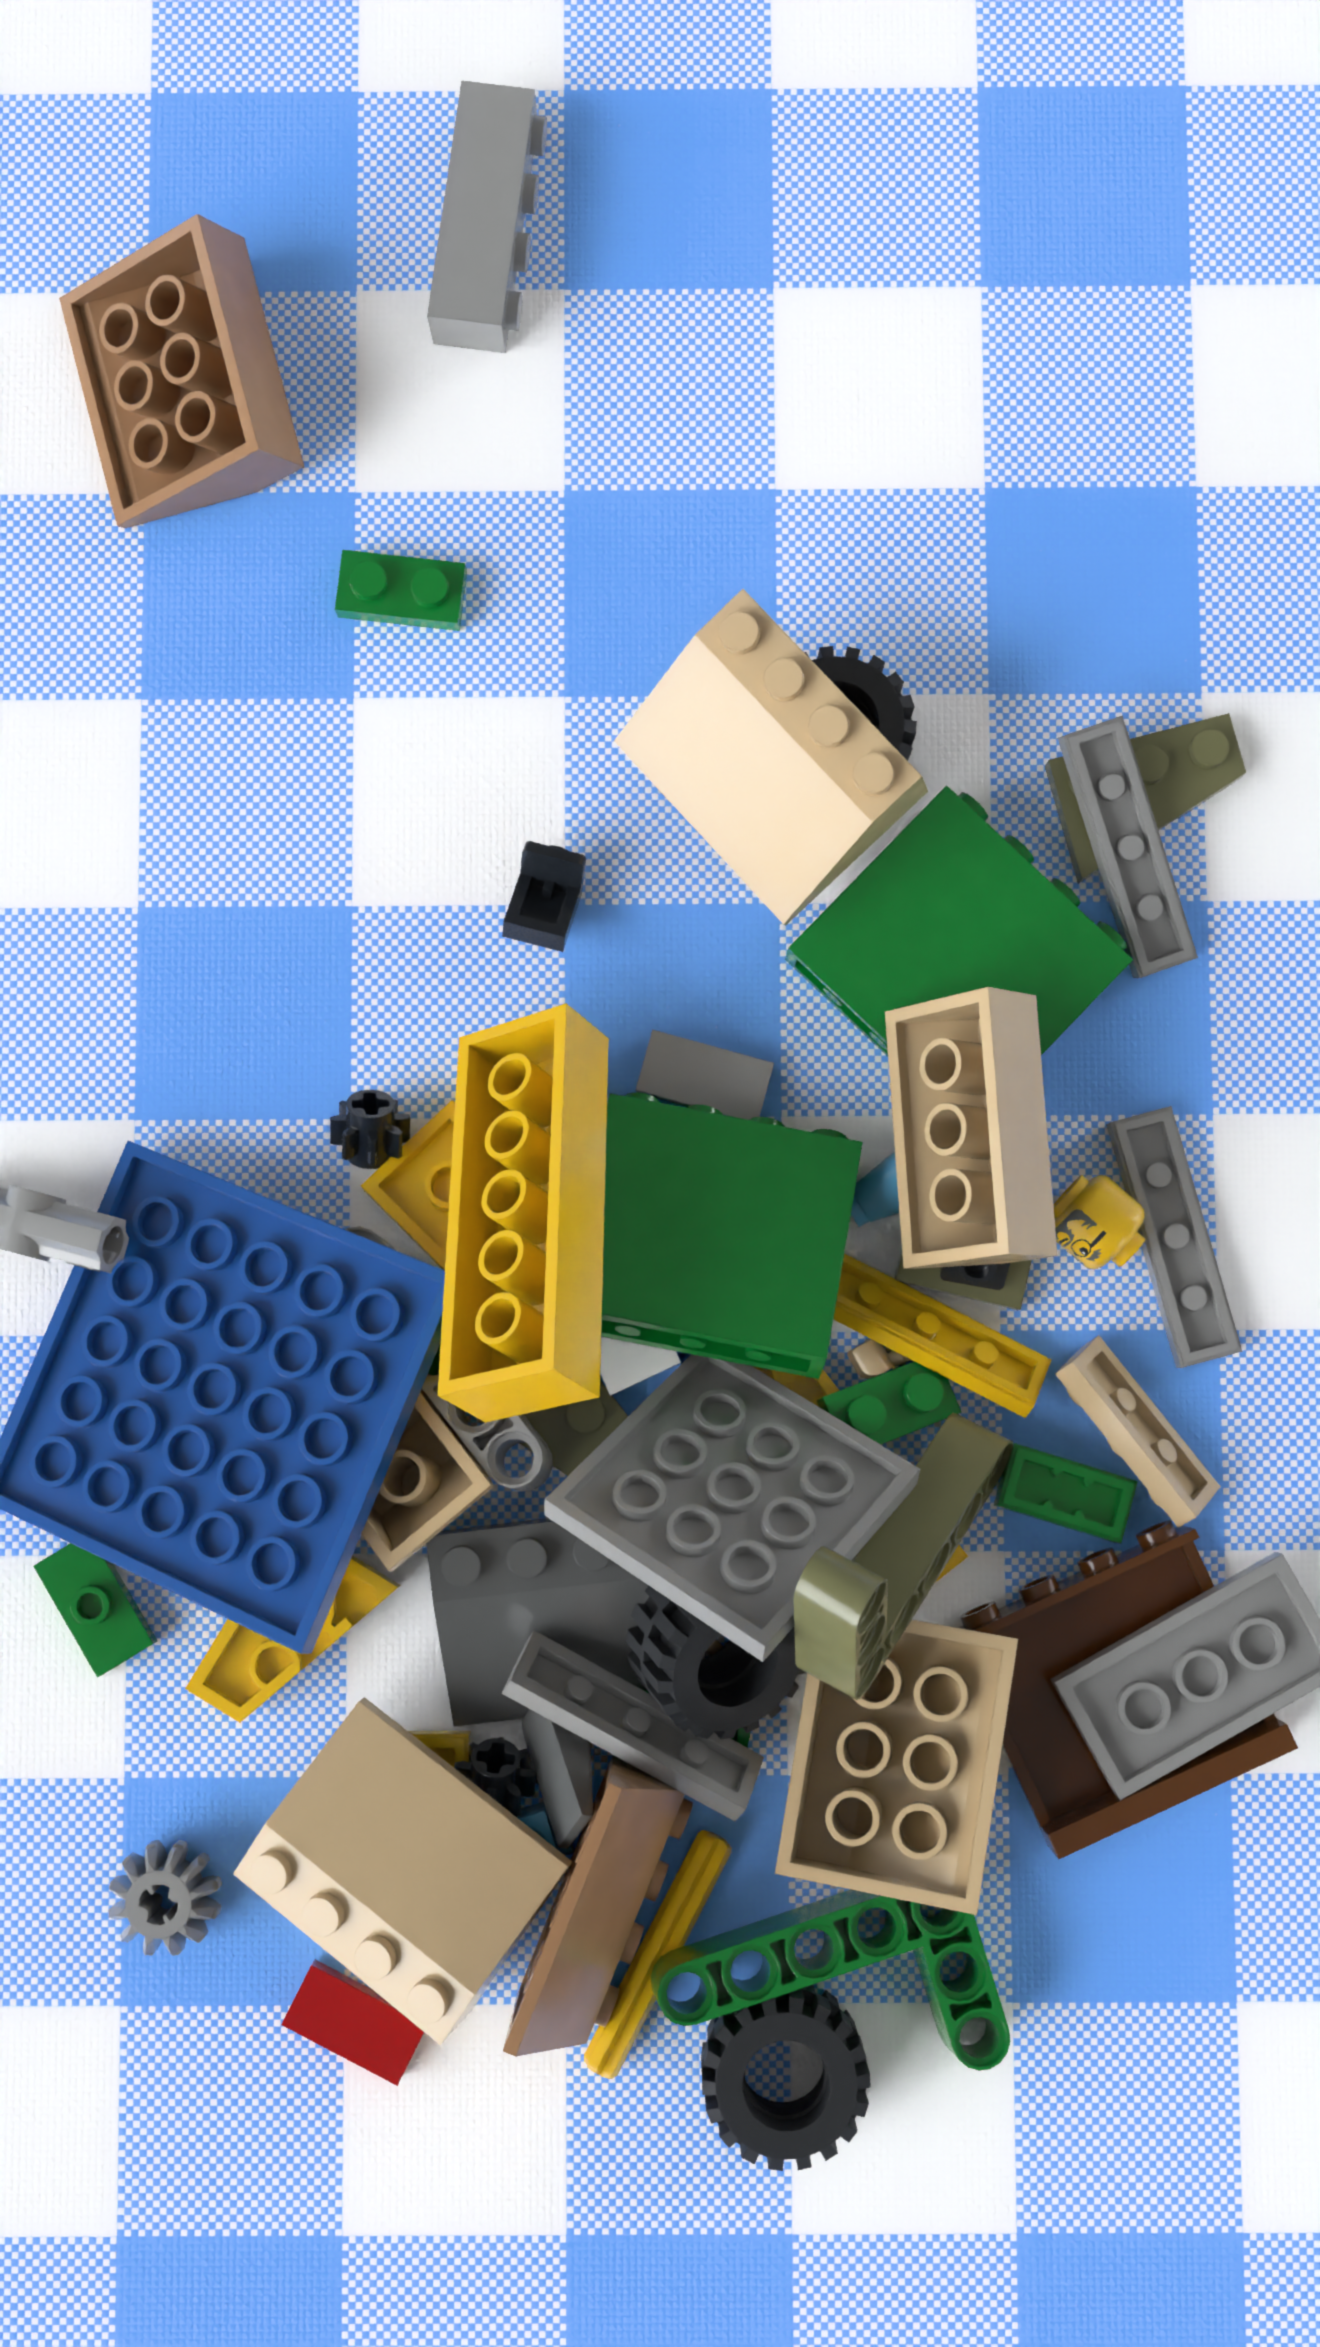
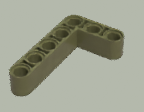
(858, 1609)

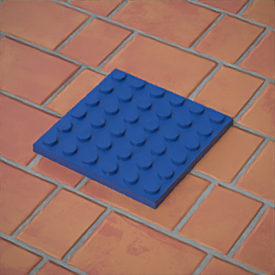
(223, 1397)

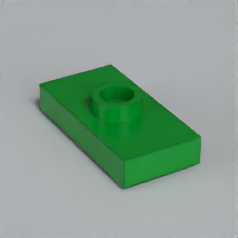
(1066, 1493)
(95, 1607)

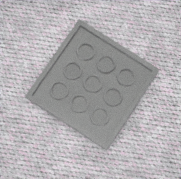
(728, 1494)

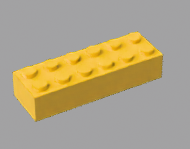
(526, 1217)

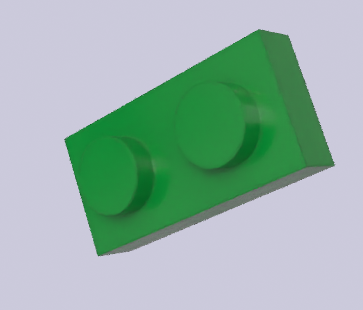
(401, 590)
(894, 1402)

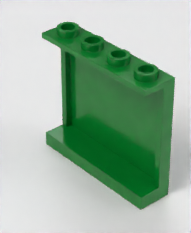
(953, 915)
(724, 1233)

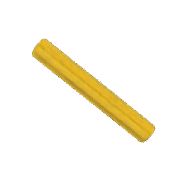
(667, 1932)

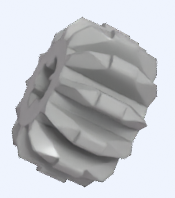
(143, 1904)

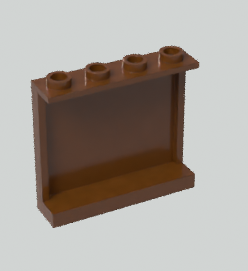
(1065, 1625)

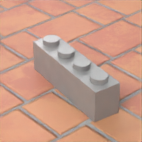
(484, 217)

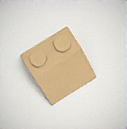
(424, 1488)

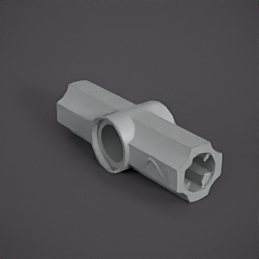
(48, 1227)

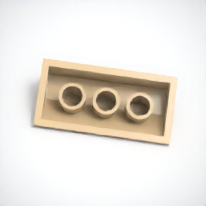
(970, 1130)

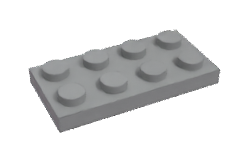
(1195, 1675)

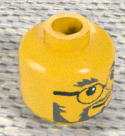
(1098, 1222)

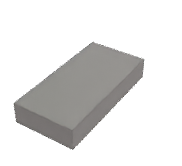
(704, 1075)

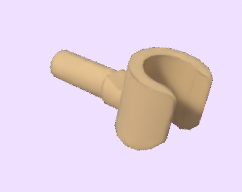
(872, 1359)

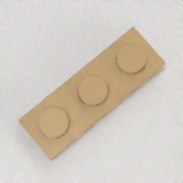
(1138, 1431)

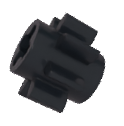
(369, 1129)
(500, 1772)

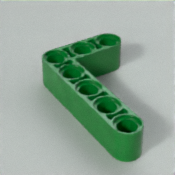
(844, 1951)

